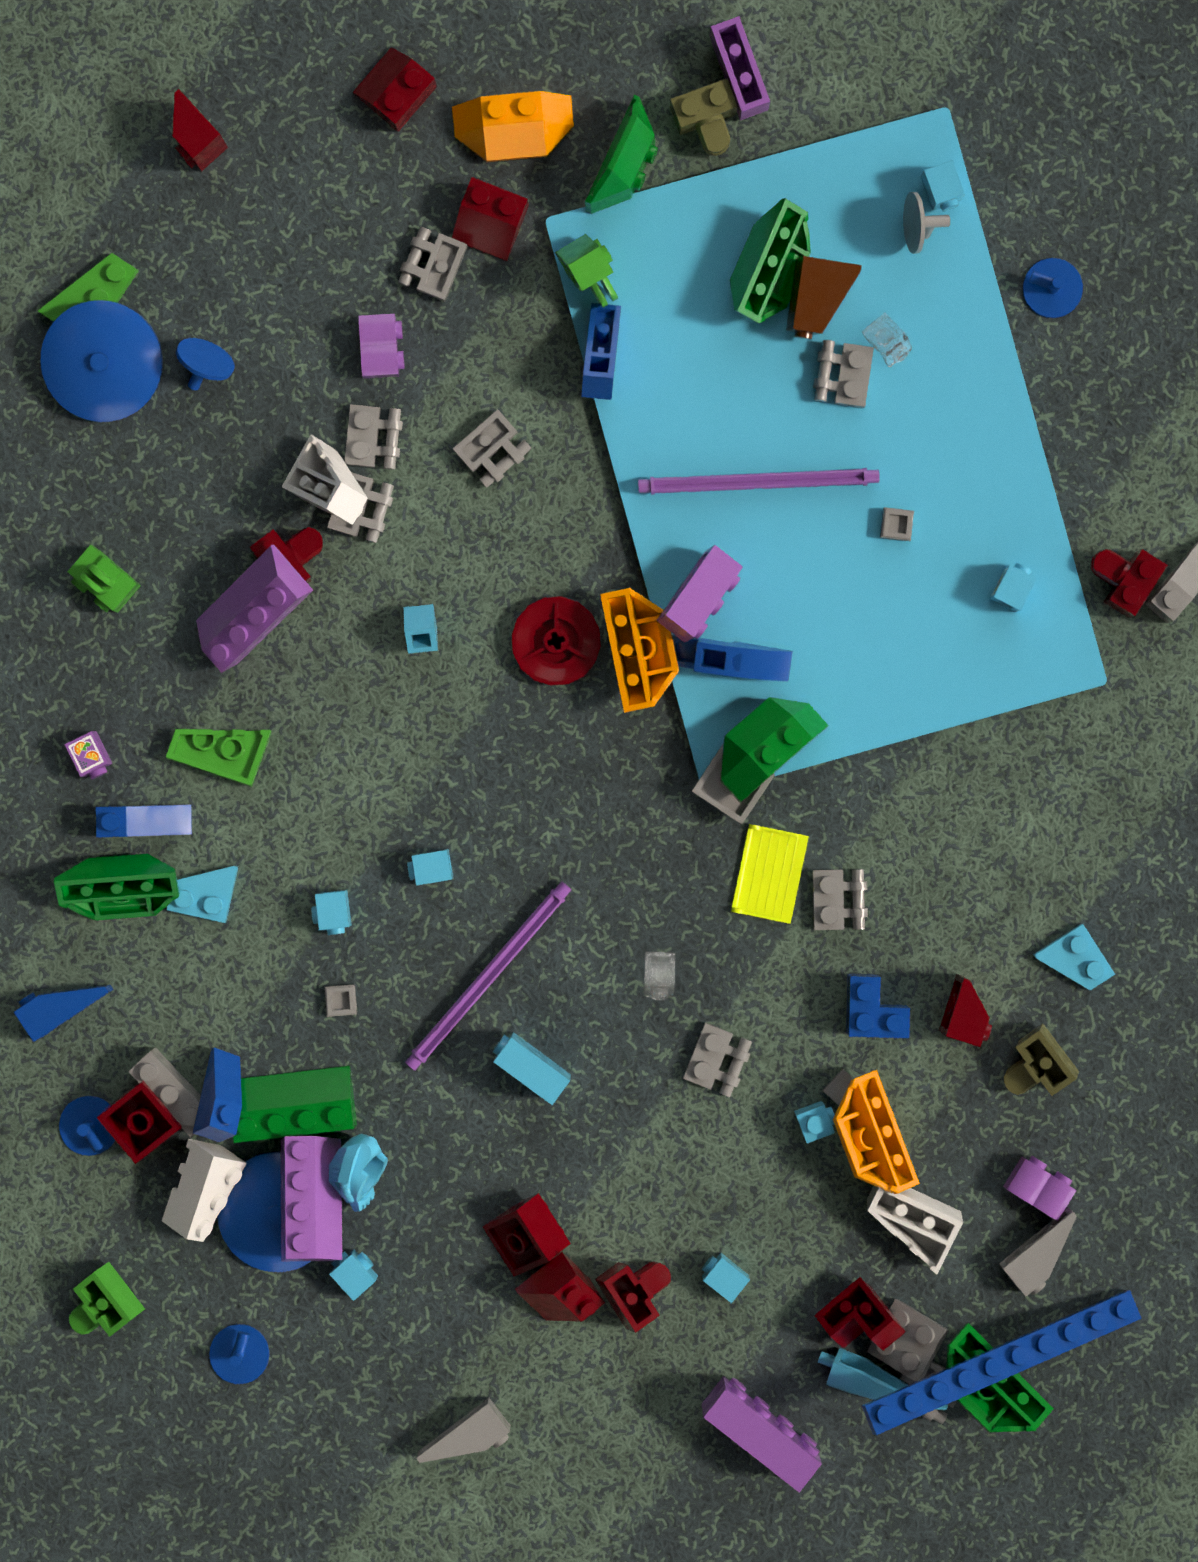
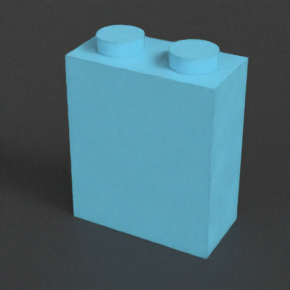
(531, 1067)

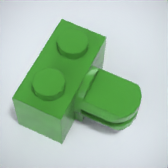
(586, 264)
(103, 579)
(104, 1302)

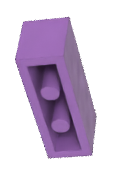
(739, 67)
(700, 594)

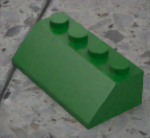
(296, 1104)

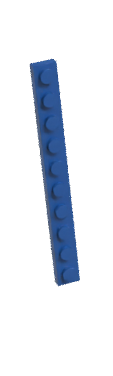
(1000, 1362)

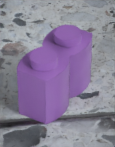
(379, 345)
(1040, 1188)

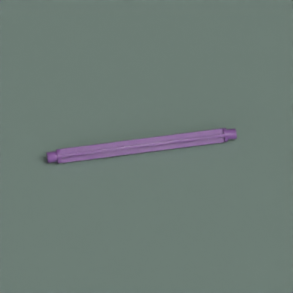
(758, 480)
(488, 975)

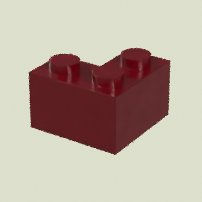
(859, 1311)

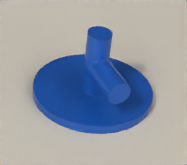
(1052, 288)
(204, 361)
(82, 1129)
(239, 1354)

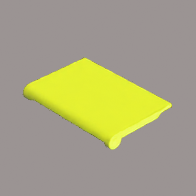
(769, 873)

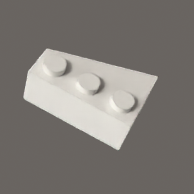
(325, 481)
(202, 1190)
(918, 1221)

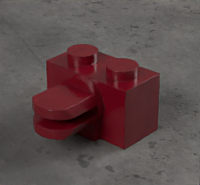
(296, 550)
(1130, 579)
(632, 1293)

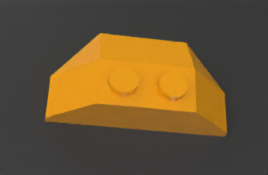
(513, 124)
(639, 647)
(873, 1137)

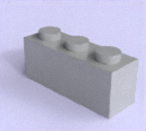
(169, 1087)

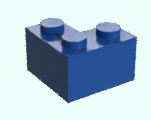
(865, 1014)

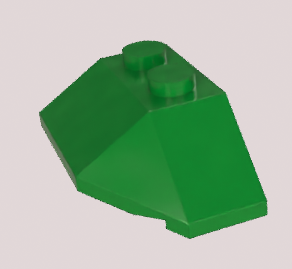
(625, 160)
(767, 263)
(766, 743)
(117, 887)
(1005, 1405)

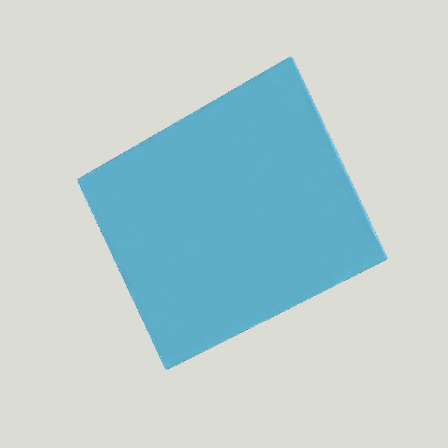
(878, 628)

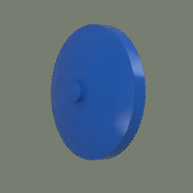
(101, 361)
(253, 1215)

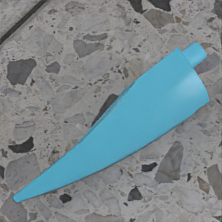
(860, 1376)

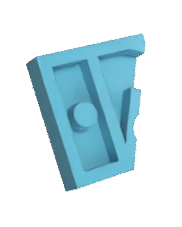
(206, 894)
(1077, 958)

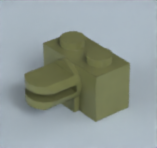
(705, 112)
(1041, 1062)

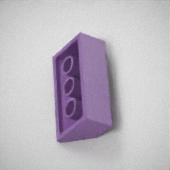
(250, 609)
(308, 1201)

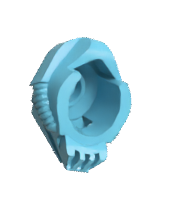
(357, 1170)

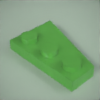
(103, 282)
(221, 752)

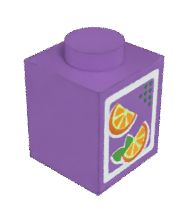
(89, 755)

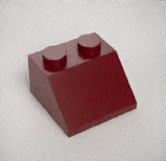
(396, 88)
(196, 137)
(490, 218)
(965, 1014)
(139, 1121)
(526, 1235)
(561, 1291)

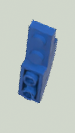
(733, 659)

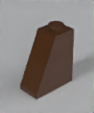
(817, 294)

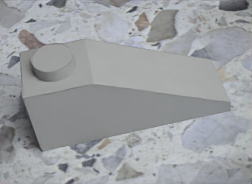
(1176, 589)
(1036, 1258)
(471, 1434)

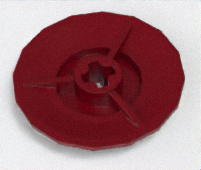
(569, 621)

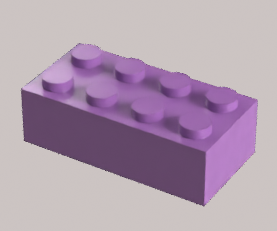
(761, 1433)

